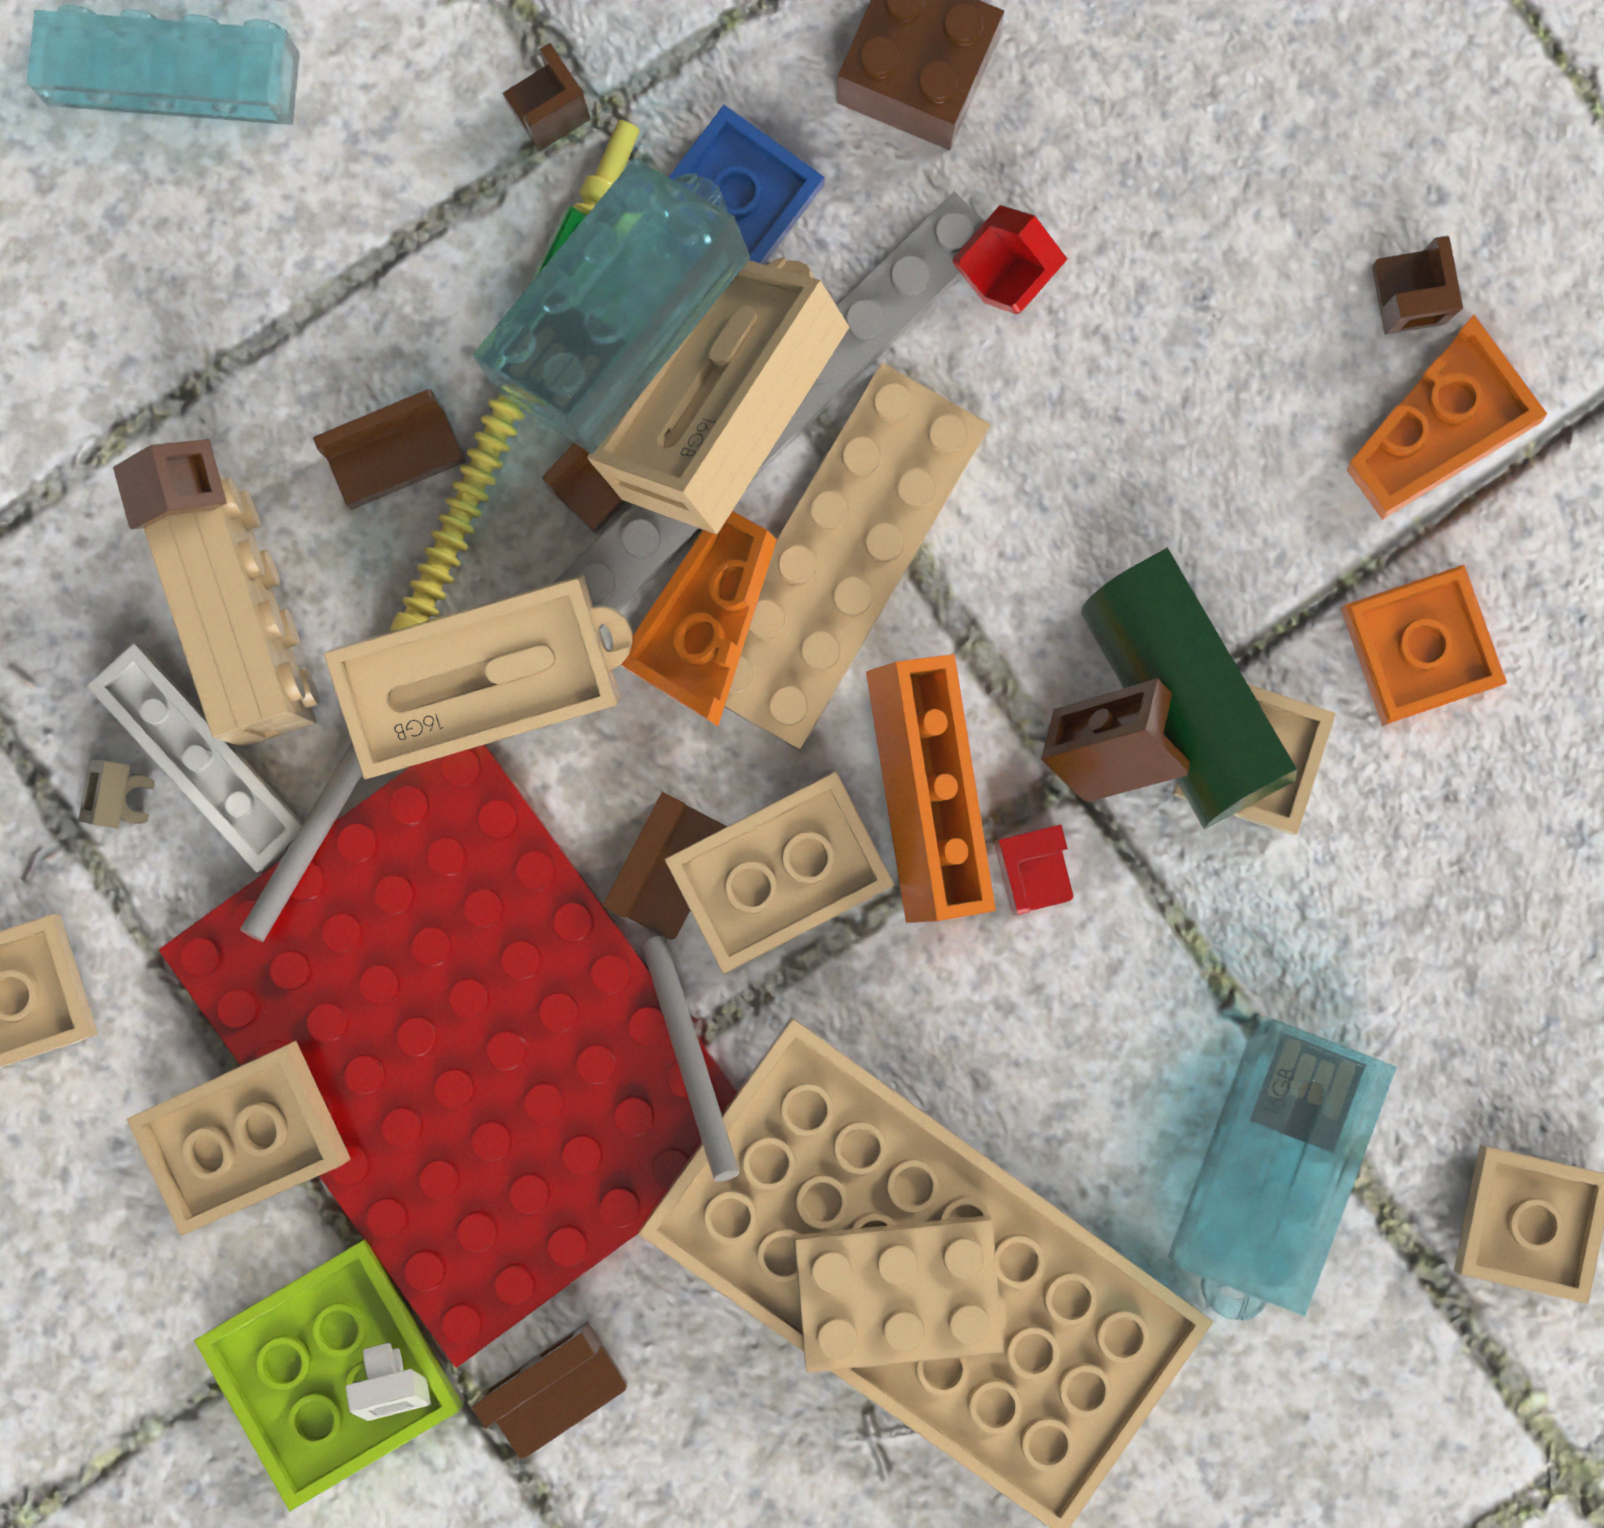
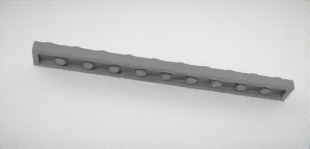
(877, 315)

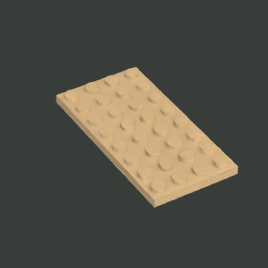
(1081, 1323)

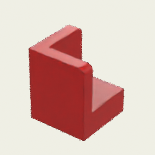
(1009, 259)
(1034, 869)

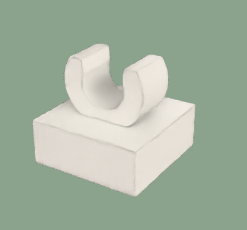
(389, 1386)

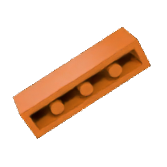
(930, 789)

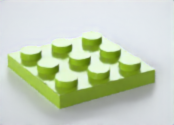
(290, 1367)

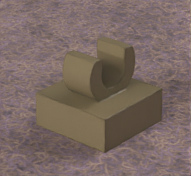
(106, 794)

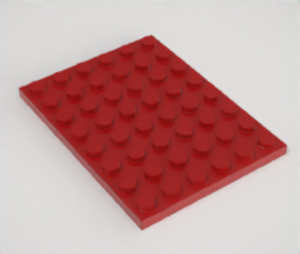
(469, 1040)

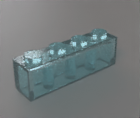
(164, 65)

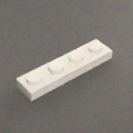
(201, 766)

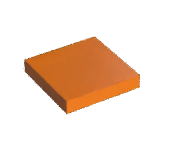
(1423, 645)

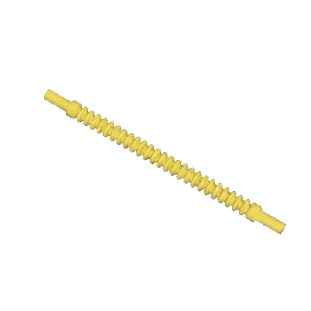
(497, 429)

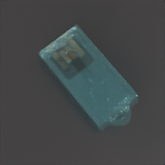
(615, 302)
(1279, 1169)

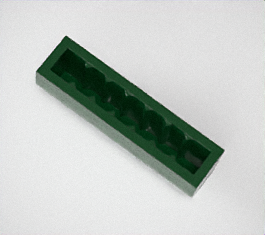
(1158, 629)

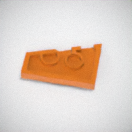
(1449, 421)
(703, 616)

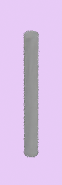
(303, 847)
(690, 1059)

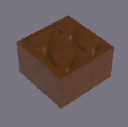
(919, 64)

